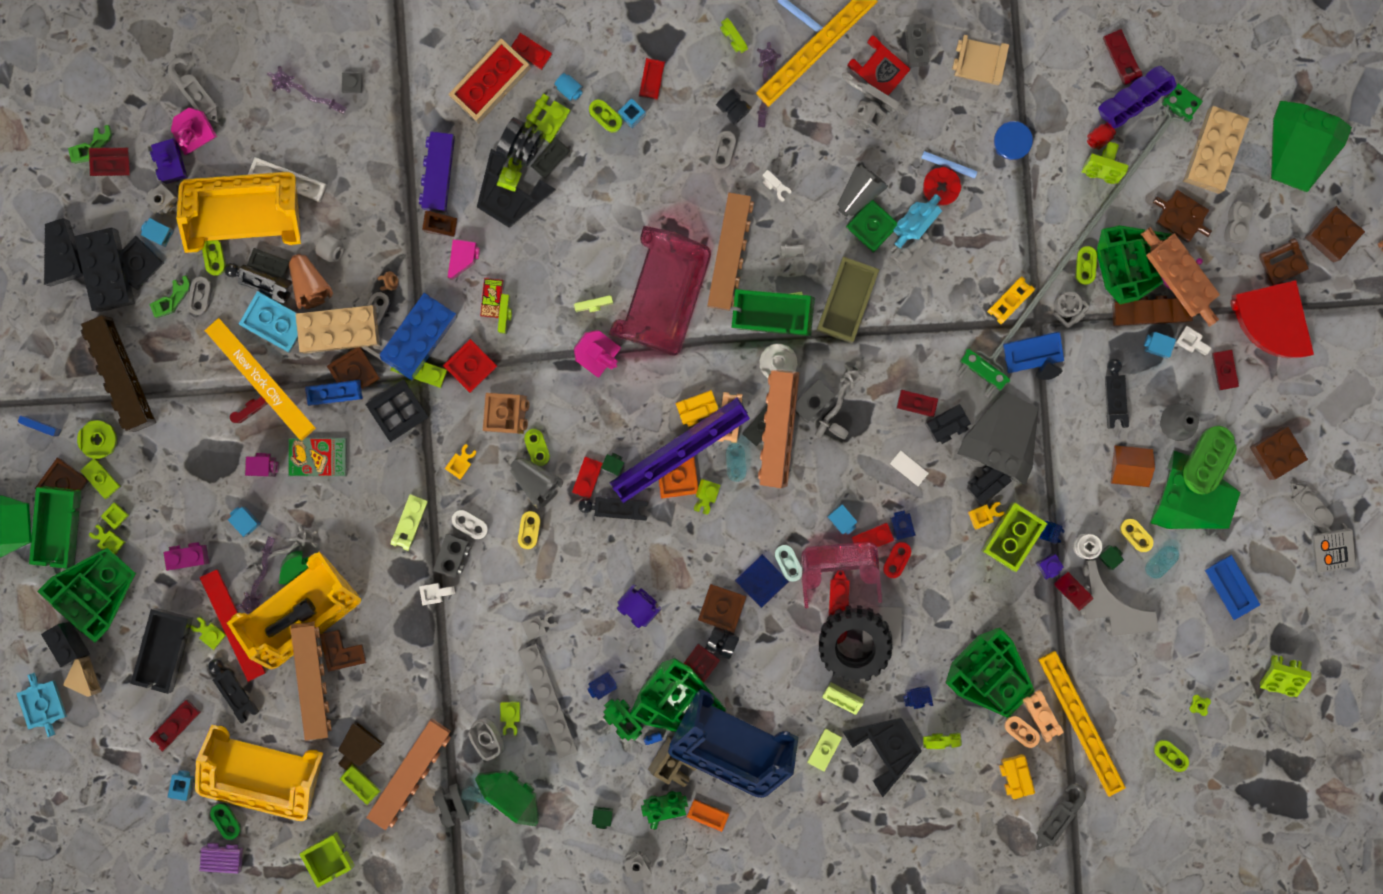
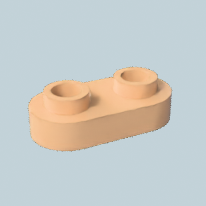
(1021, 731)

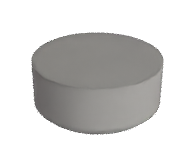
(838, 430)

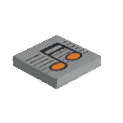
(1334, 550)

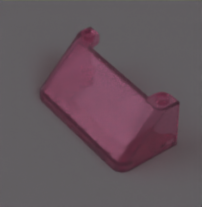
(664, 291)

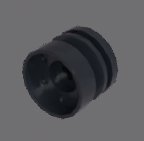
(519, 142)

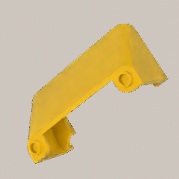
(238, 209)
(326, 590)
(256, 775)

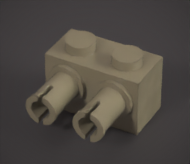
(666, 767)

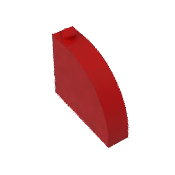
(1274, 320)

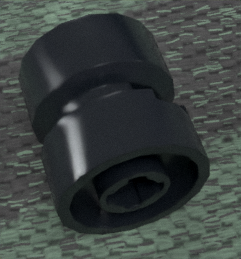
(733, 106)
(728, 646)

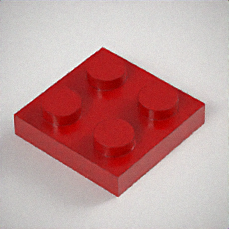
(470, 365)

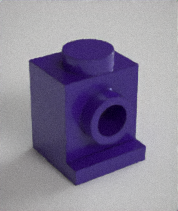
(1050, 566)

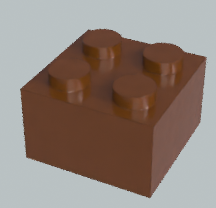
(1334, 234)
(1278, 453)

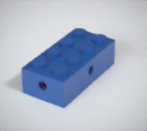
(418, 336)

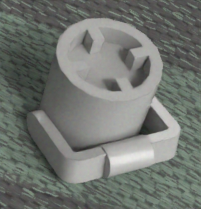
(1069, 305)

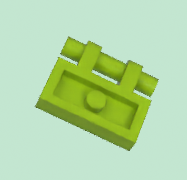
(552, 120)

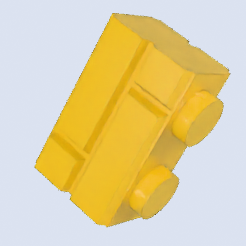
(696, 408)
(1017, 776)

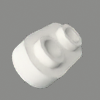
(470, 524)

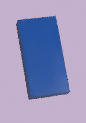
(37, 425)

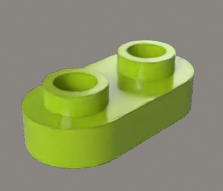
(737, 43)
(605, 116)
(212, 257)
(1087, 266)
(537, 447)
(1171, 755)

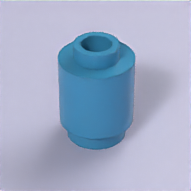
(569, 87)

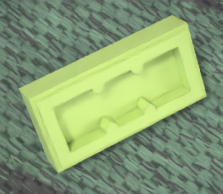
(594, 304)
(843, 698)
(824, 749)

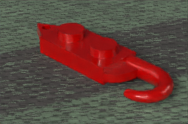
(839, 597)

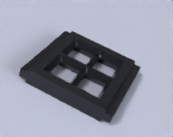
(387, 396)

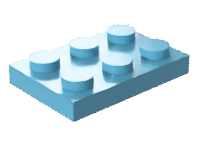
(271, 321)

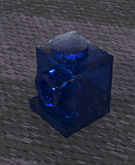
(901, 533)
(607, 680)
(918, 697)

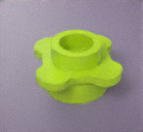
(1196, 700)

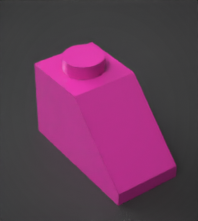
(462, 257)

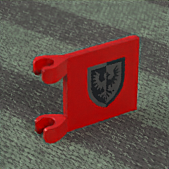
(882, 70)

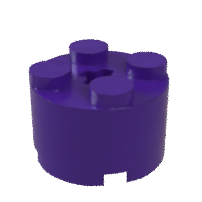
(638, 606)

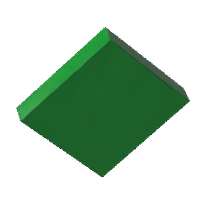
(872, 226)

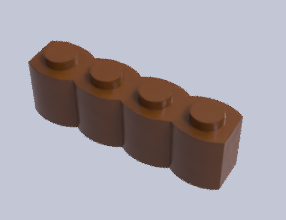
(1150, 312)

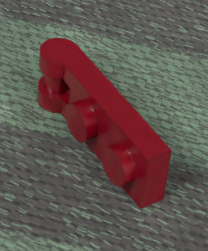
(1122, 56)
(251, 408)
(175, 725)

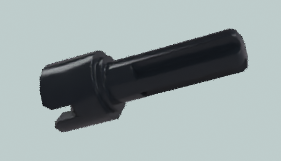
(301, 612)

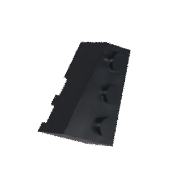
(60, 253)

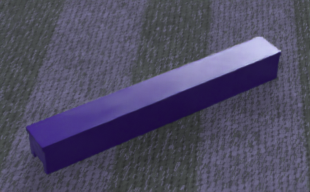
(680, 450)

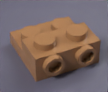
(505, 413)

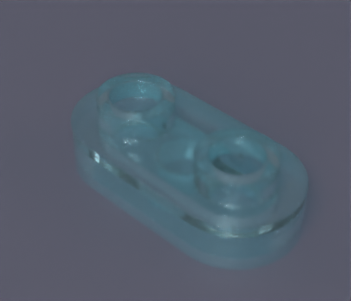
(736, 462)
(1161, 560)

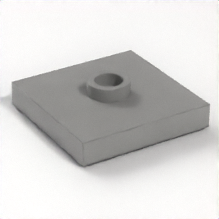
(893, 617)

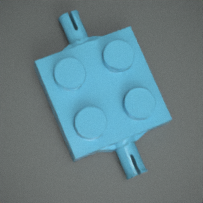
(917, 220)
(41, 704)

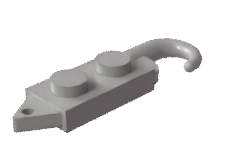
(873, 94)

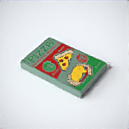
(317, 457)

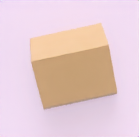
(83, 677)

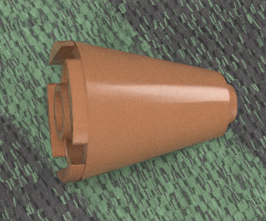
(308, 284)

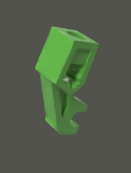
(99, 141)
(175, 299)

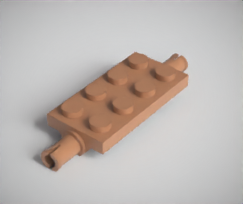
(1182, 275)

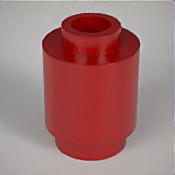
(1101, 136)

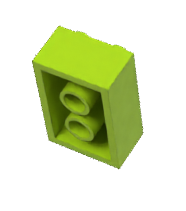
(1014, 537)

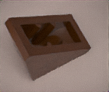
(439, 224)

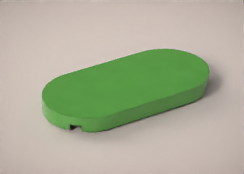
(1209, 460)

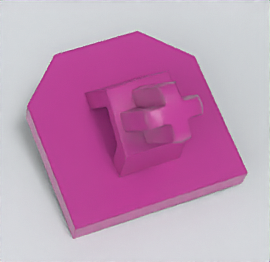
(192, 130)
(596, 352)

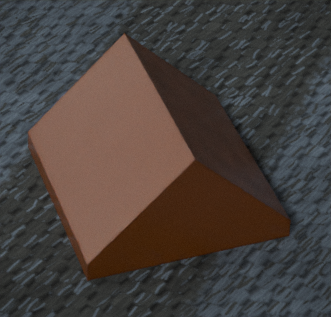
(1132, 466)

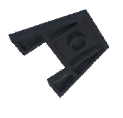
(505, 204)
(893, 744)

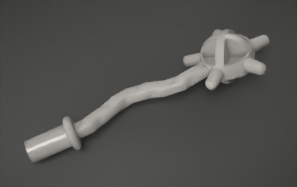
(851, 376)
(303, 539)

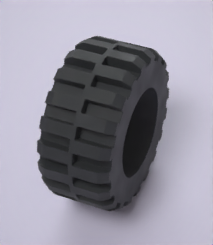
(861, 667)

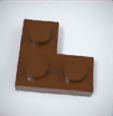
(336, 655)

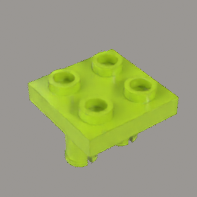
(1105, 165)
(1285, 679)

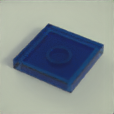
(761, 580)

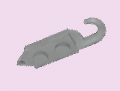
(193, 91)
(1313, 507)

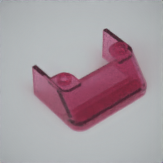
(840, 558)

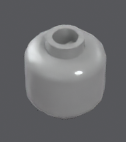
(329, 248)

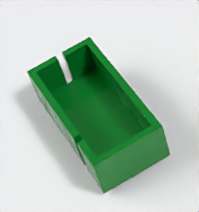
(773, 312)
(55, 527)

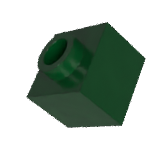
(613, 464)
(1111, 557)
(602, 817)

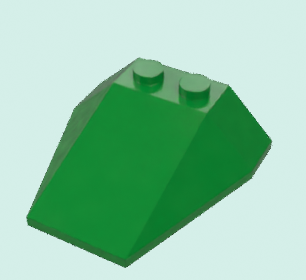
(1304, 143)
(1124, 263)
(1188, 510)
(14, 525)
(90, 592)
(991, 674)
(668, 696)
(509, 796)

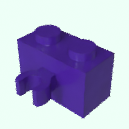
(168, 161)

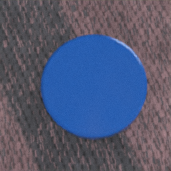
(1013, 140)

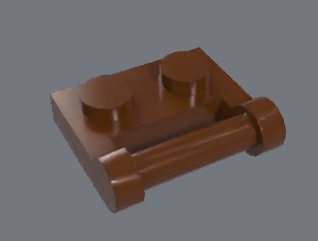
(1285, 268)

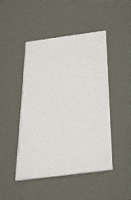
(909, 468)

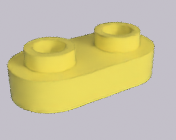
(529, 530)
(1136, 535)

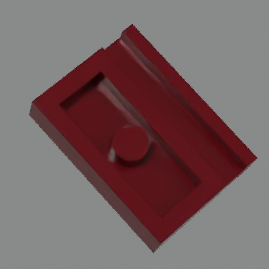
(109, 161)
(702, 662)

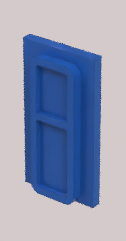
(1033, 352)
(1232, 587)

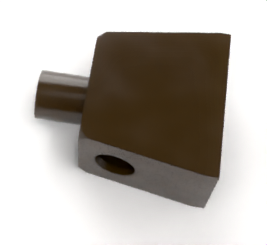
(358, 746)

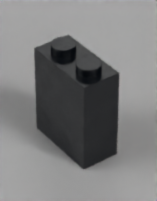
(65, 643)

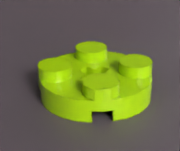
(89, 431)
(939, 741)

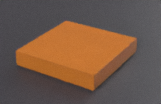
(680, 481)

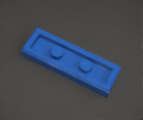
(333, 392)

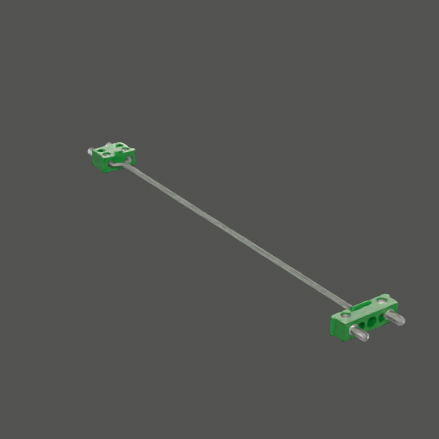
(1181, 107)

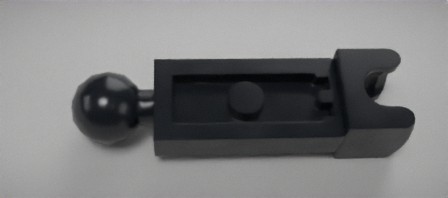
(260, 281)
(1116, 395)
(613, 508)
(232, 691)

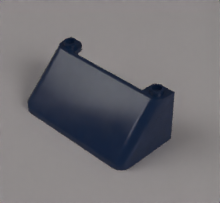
(733, 748)

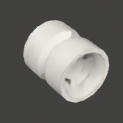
(1087, 546)

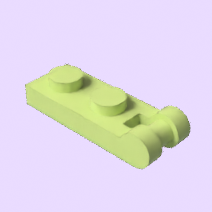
(409, 521)

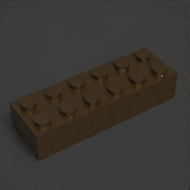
(118, 374)

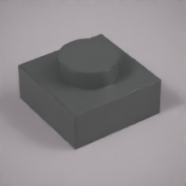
(351, 82)

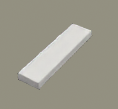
(305, 186)

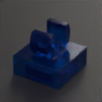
(1051, 532)

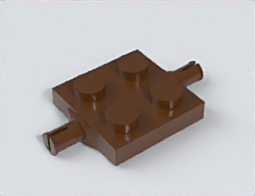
(1182, 216)

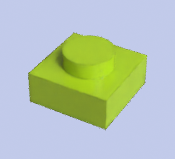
(114, 515)

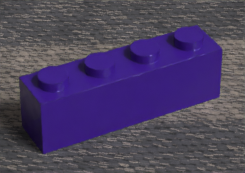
(438, 172)

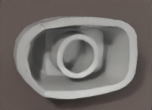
(486, 738)

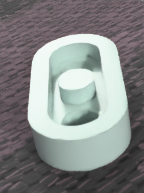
(789, 562)

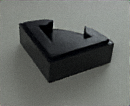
(1048, 371)

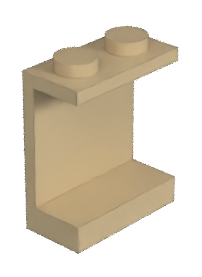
(980, 61)

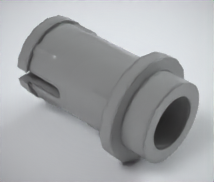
(792, 251)

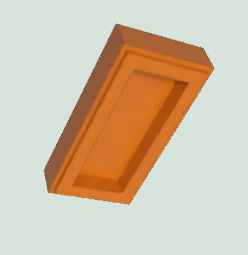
(708, 815)

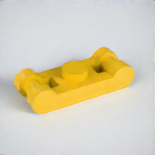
(1011, 300)

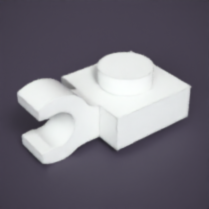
(771, 181)
(1190, 341)
(433, 593)

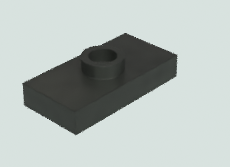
(550, 158)
(268, 263)
(756, 428)

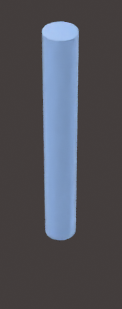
(801, 15)
(949, 164)

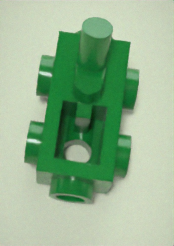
(619, 714)
(664, 807)

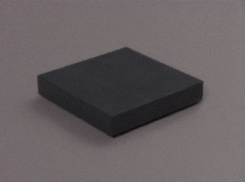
(140, 262)

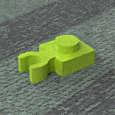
(510, 176)
(707, 493)
(108, 540)
(210, 635)
(510, 714)

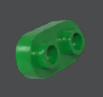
(225, 821)

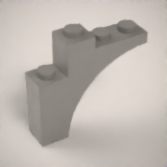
(1120, 617)

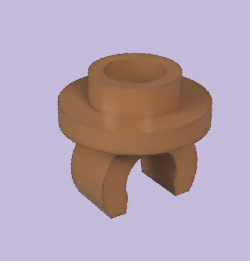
(390, 280)

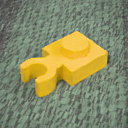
(459, 464)
(983, 515)

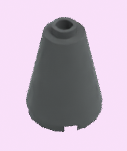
(860, 190)
(1179, 422)
(535, 481)

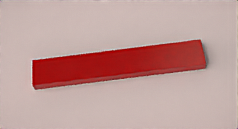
(225, 609)

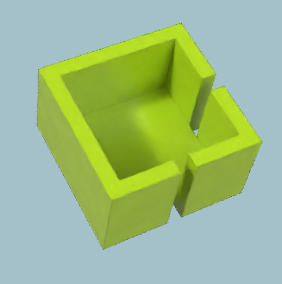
(326, 858)

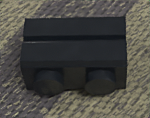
(948, 423)
(987, 485)

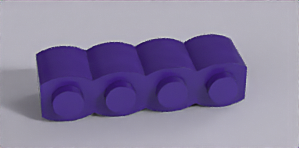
(1140, 94)

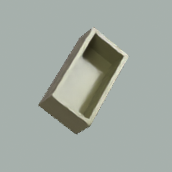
(847, 300)

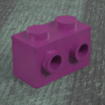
(261, 465)
(187, 557)

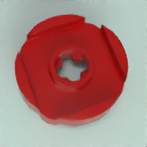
(946, 176)

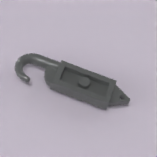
(1060, 818)

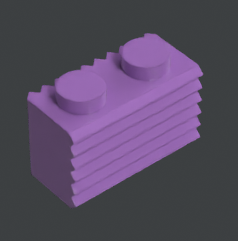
(221, 859)

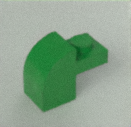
(292, 566)

